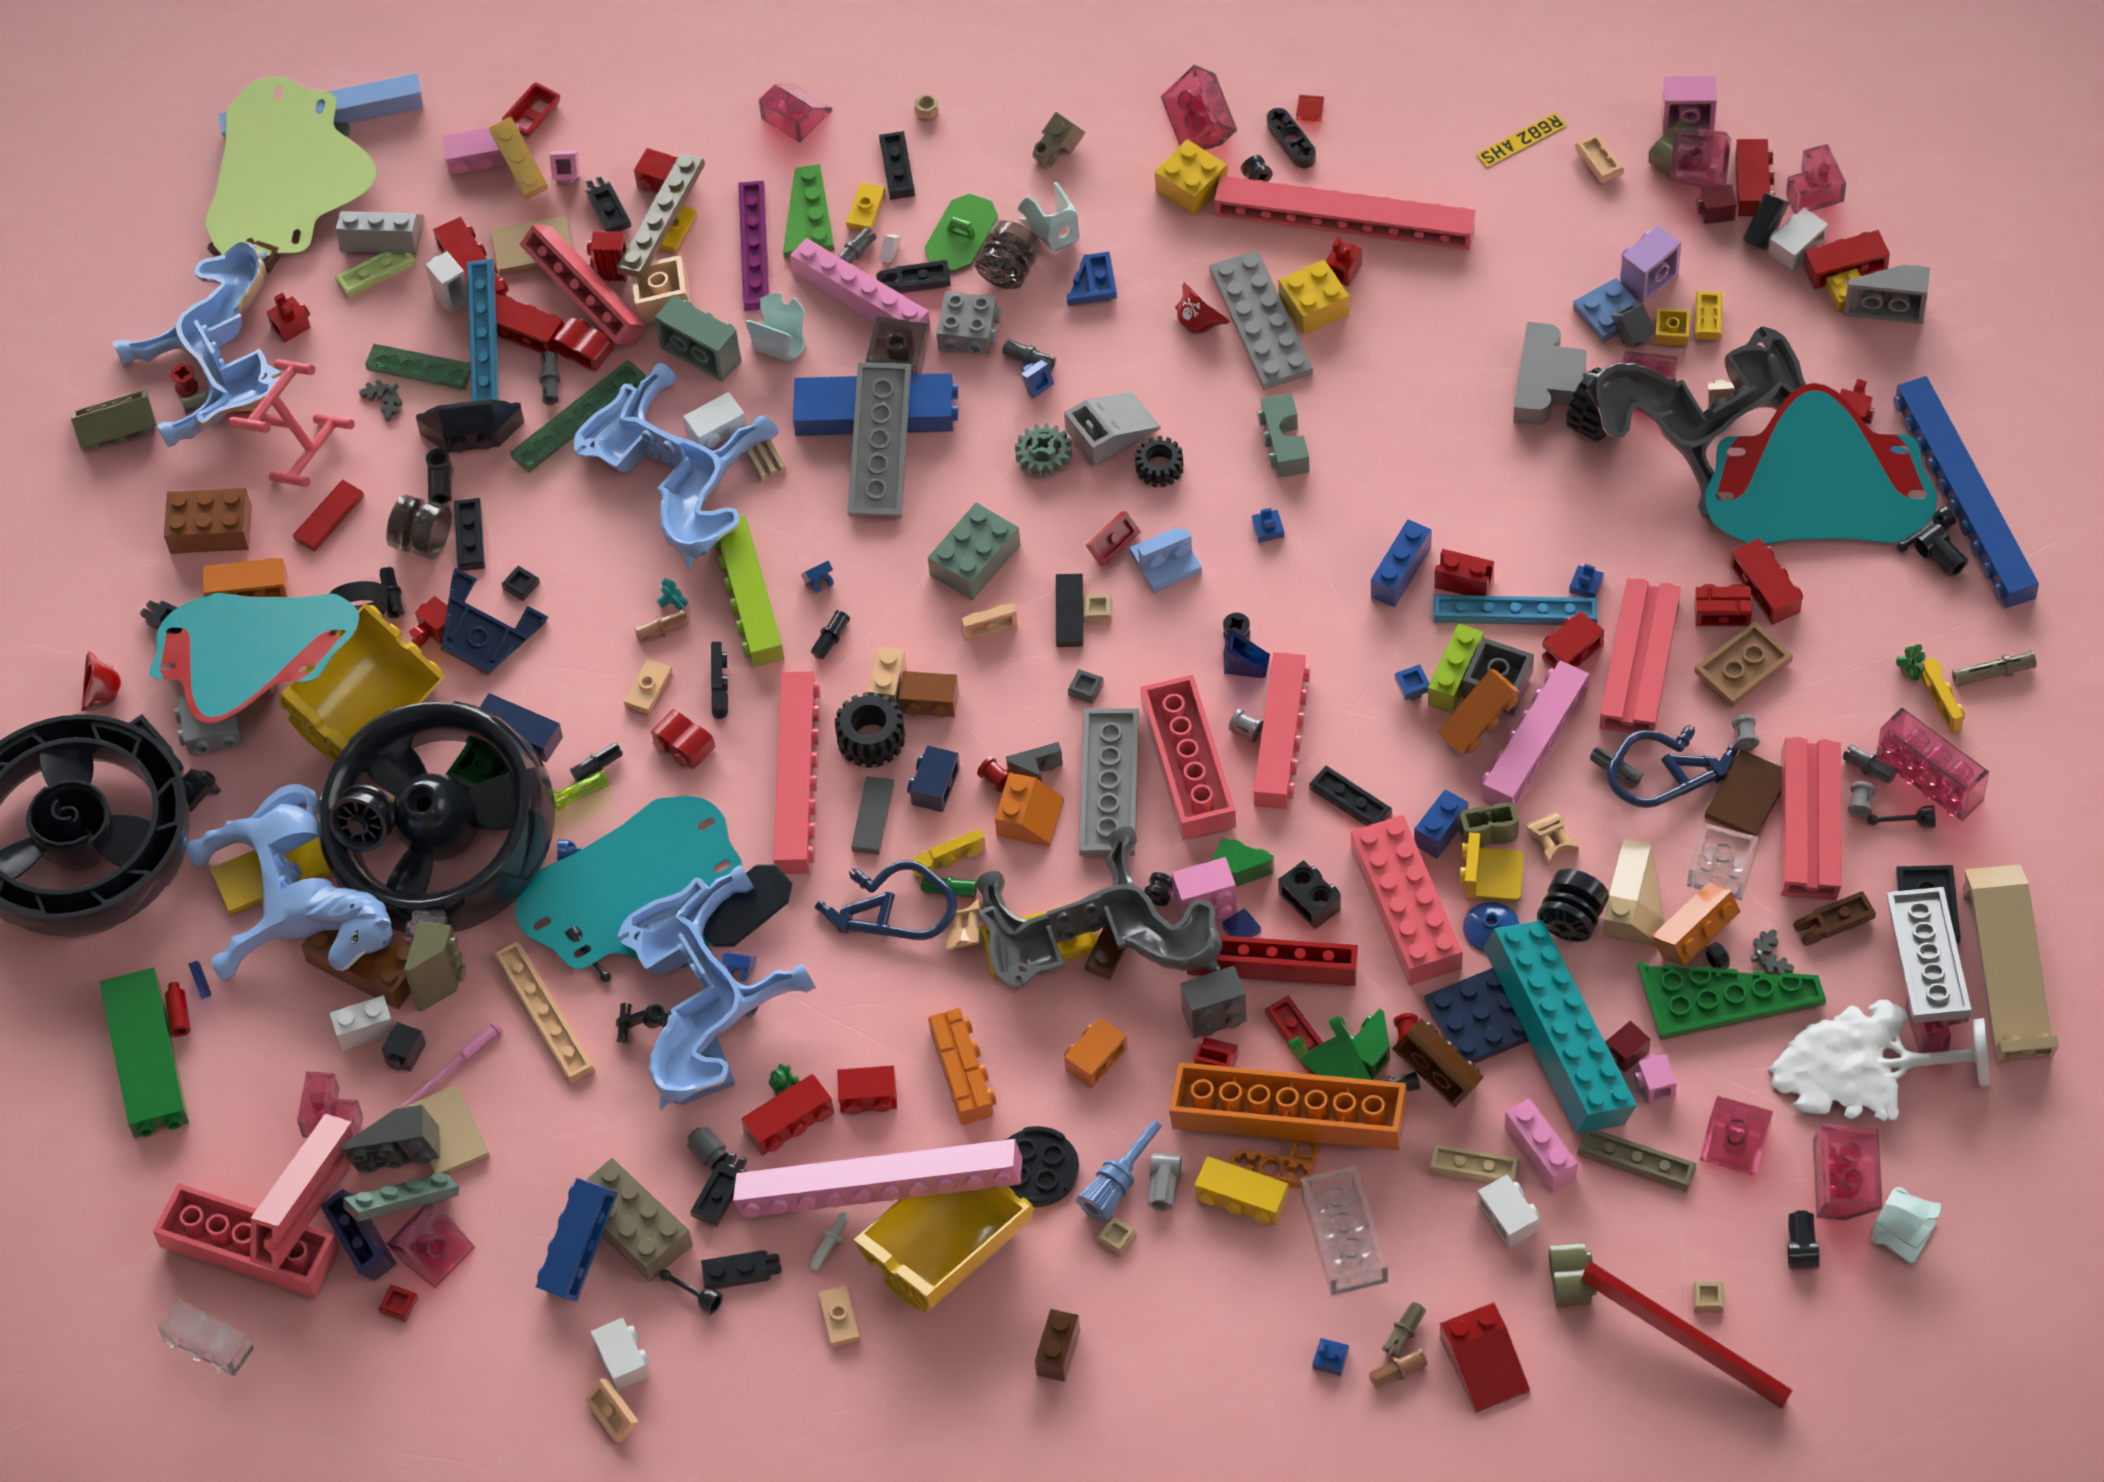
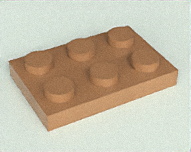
(1743, 664)

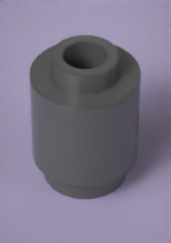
(706, 1147)

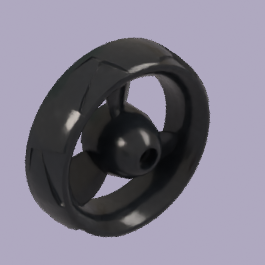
(438, 813)
(77, 829)

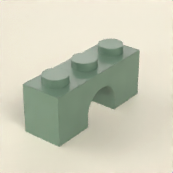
(1287, 453)

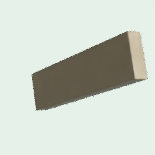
(1637, 1159)

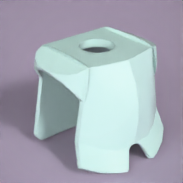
(1048, 226)
(781, 330)
(1905, 1224)

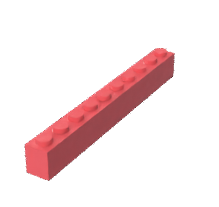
(1345, 212)

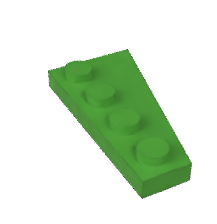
(808, 211)

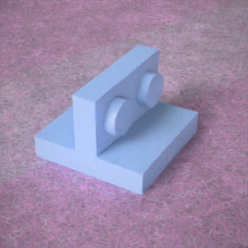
(1166, 559)

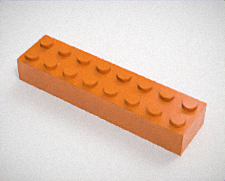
(1288, 1106)

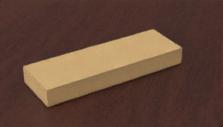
(1472, 1164)

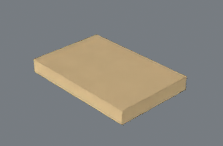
(506, 241)
(459, 1135)

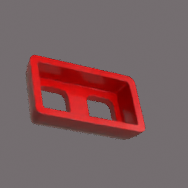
(522, 107)

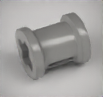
(1246, 725)
(1745, 732)
(1861, 799)

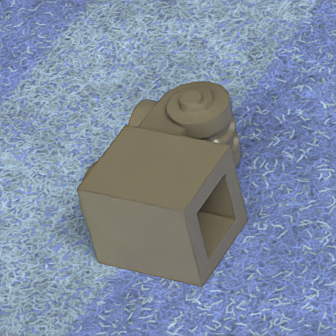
(1058, 134)

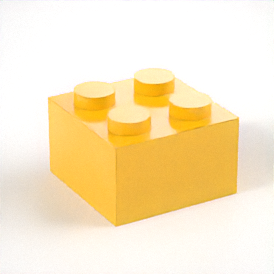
(1190, 177)
(1314, 297)

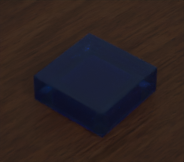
(1241, 925)
(200, 979)

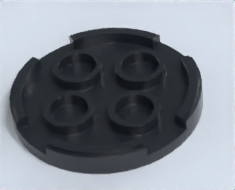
(1048, 1165)

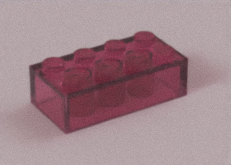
(1932, 764)

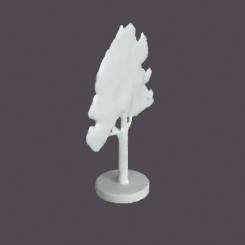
(1846, 1063)

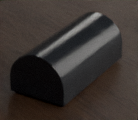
(1765, 220)

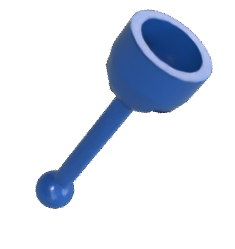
(566, 848)

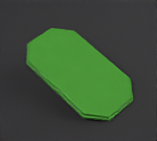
(961, 231)

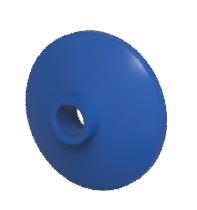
(1475, 923)

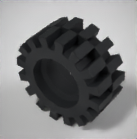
(1159, 474)

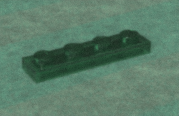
(418, 366)

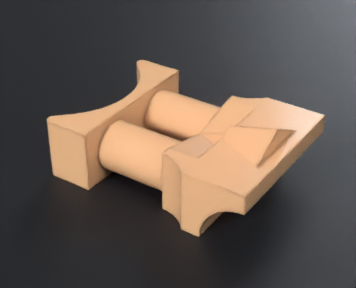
(1545, 827)
(967, 936)

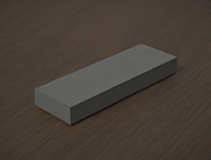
(872, 815)

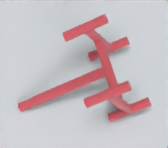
(261, 422)

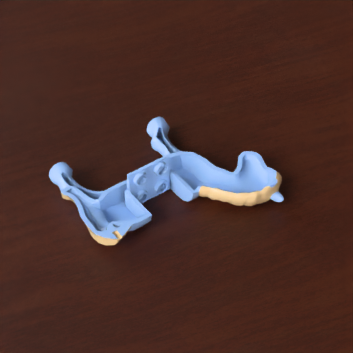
(204, 329)

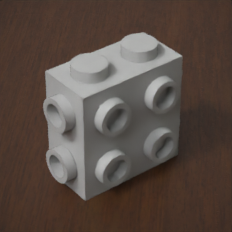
(968, 323)
(206, 737)

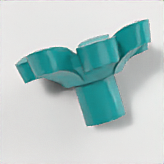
(671, 595)

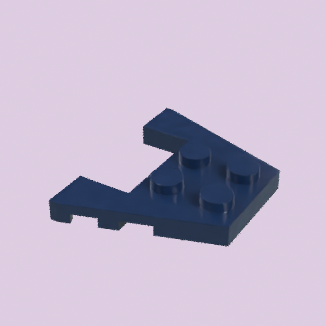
(478, 636)

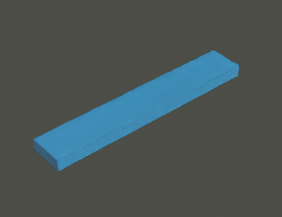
(483, 330)
(1511, 609)

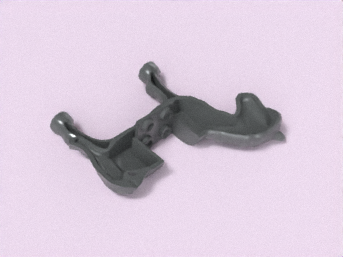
(1124, 907)

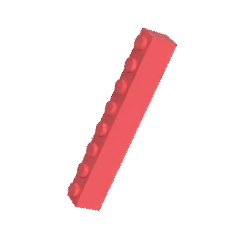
(795, 772)

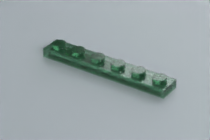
(566, 424)

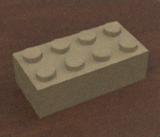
(640, 1224)

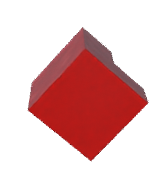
(1216, 1053)

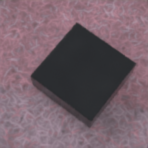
(520, 583)

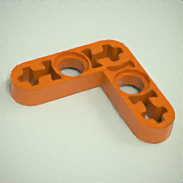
(1294, 1162)

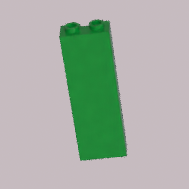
(144, 1052)

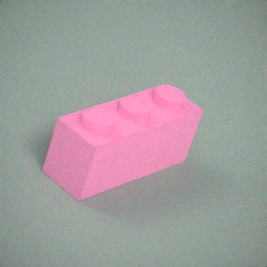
(471, 151)
(1541, 1145)

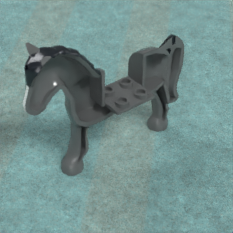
(1758, 374)

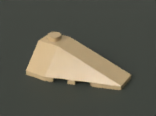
(1634, 897)

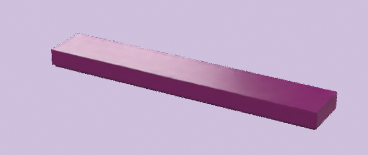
(753, 243)

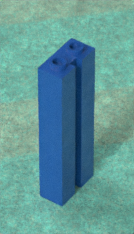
(828, 404)

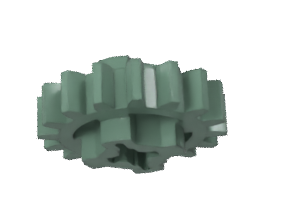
(1043, 450)

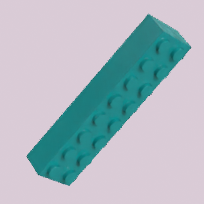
(1559, 1027)

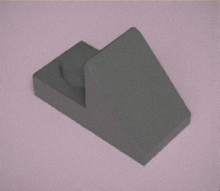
(1035, 760)

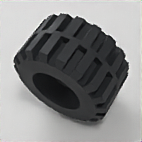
(1583, 413)
(870, 711)

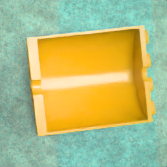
(360, 682)
(940, 1240)

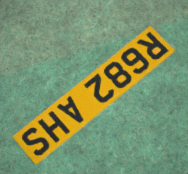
(1521, 139)

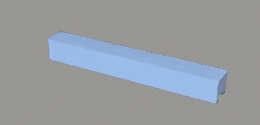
(369, 100)

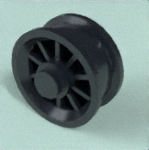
(362, 818)

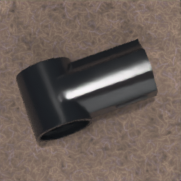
(439, 476)
(1937, 545)
(1802, 1248)

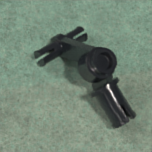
(652, 1017)

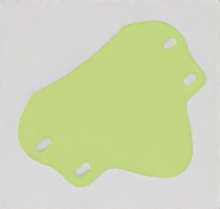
(282, 167)

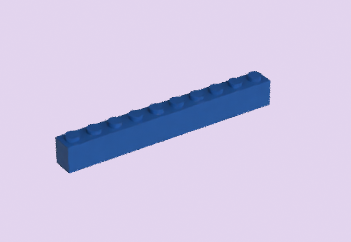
(1966, 492)

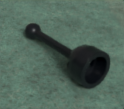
(1942, 517)
(1924, 817)
(576, 935)
(708, 1299)

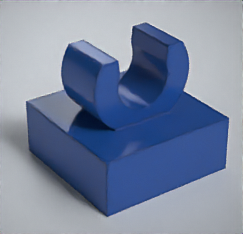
(1037, 377)
(1267, 525)
(817, 573)
(1586, 581)
(1412, 682)
(740, 962)
(1330, 1356)

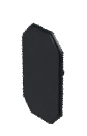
(747, 911)

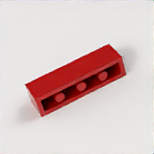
(460, 243)

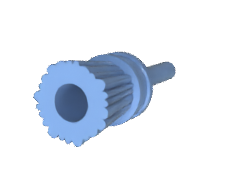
(1114, 1179)

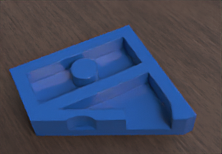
(1093, 280)

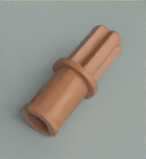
(660, 626)
(1398, 1368)

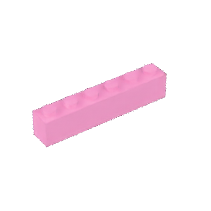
(852, 285)
(1535, 735)

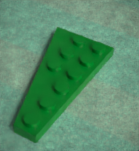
(1712, 998)

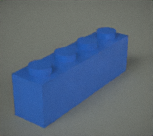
(576, 1239)

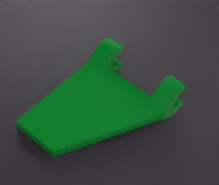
(1334, 1057)

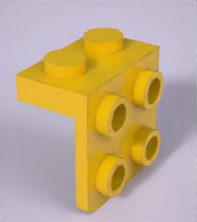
(1491, 872)

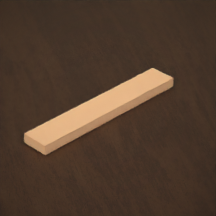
(544, 1012)

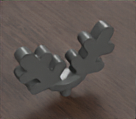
(390, 400)
(1765, 947)

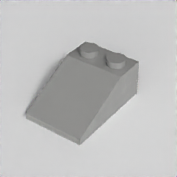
(1889, 294)

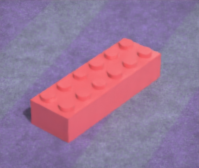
(1188, 757)
(1406, 900)
(220, 1235)

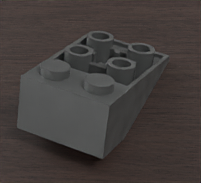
(394, 1140)

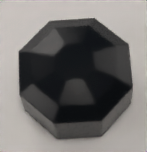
(1717, 955)

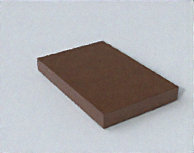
(1746, 794)

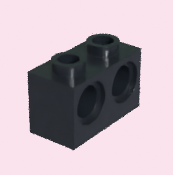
(1304, 897)

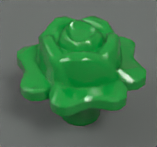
(782, 1079)

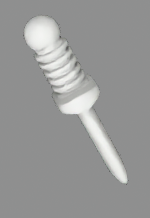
(828, 1243)

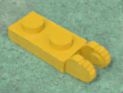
(1942, 695)
(951, 851)

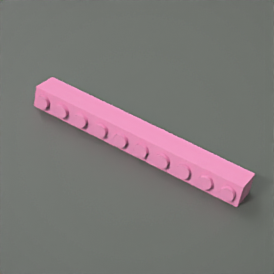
(878, 1178)

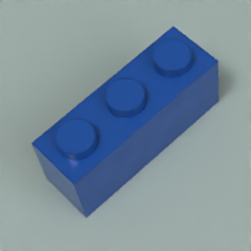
(1401, 563)

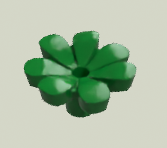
(1912, 661)

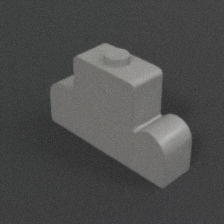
(1546, 374)

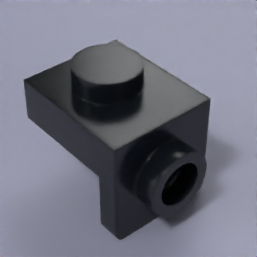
(198, 785)

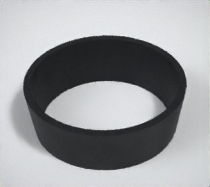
(364, 591)

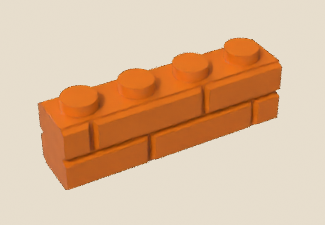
(961, 1067)

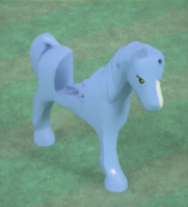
(625, 438)
(293, 906)
(670, 936)

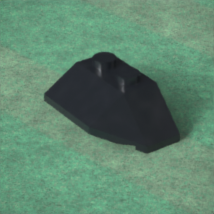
(470, 424)

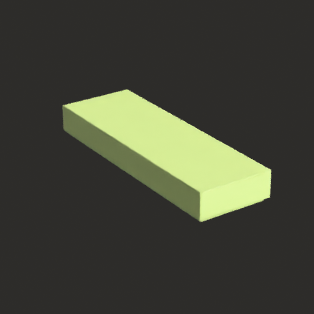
(373, 272)

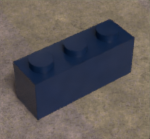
(538, 730)
(359, 1238)

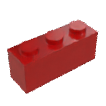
(1752, 174)
(1861, 252)
(526, 324)
(1768, 581)
(787, 1114)

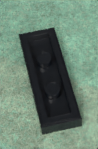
(897, 165)
(469, 534)
(1069, 610)
(1349, 797)

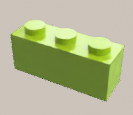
(1447, 681)

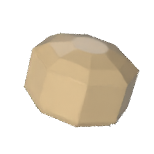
(926, 106)

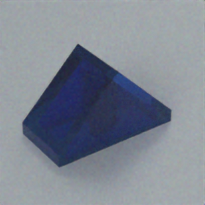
(1244, 657)

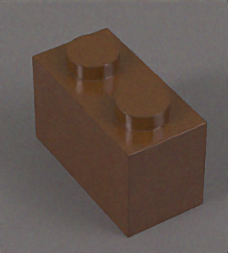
(1057, 1345)

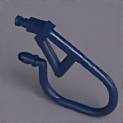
(1715, 769)
(844, 922)

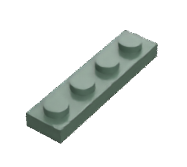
(401, 1196)

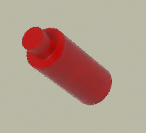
(177, 1010)

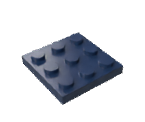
(1476, 1016)

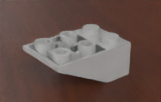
(1108, 425)

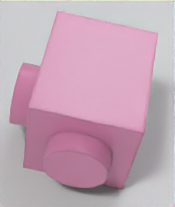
(565, 165)
(1656, 1078)

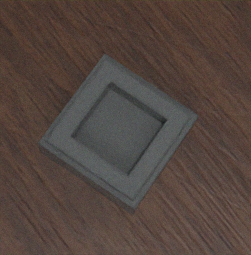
(1085, 686)

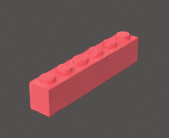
(583, 285)
(1280, 730)

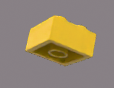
(1837, 287)
(1672, 327)

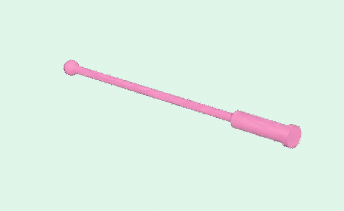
(465, 1054)

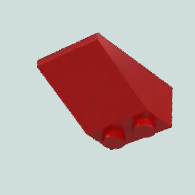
(1484, 1357)

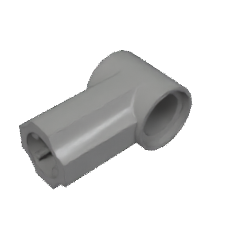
(1164, 1174)

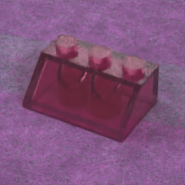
(1199, 109)
(1846, 1172)

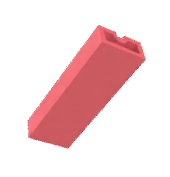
(1640, 656)
(1811, 819)
(299, 1192)

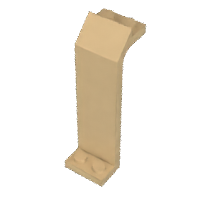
(2010, 962)

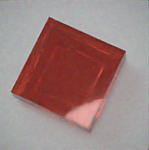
(1310, 108)

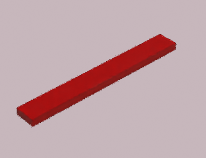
(1686, 1335)

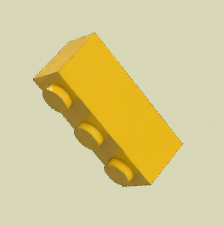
(518, 158)
(1241, 1191)

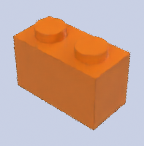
(1095, 1052)

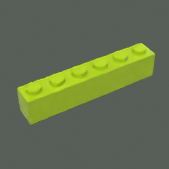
(750, 596)

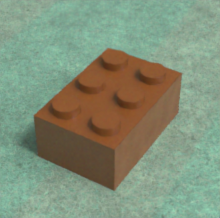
(207, 520)

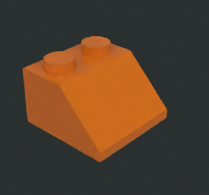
(1028, 810)

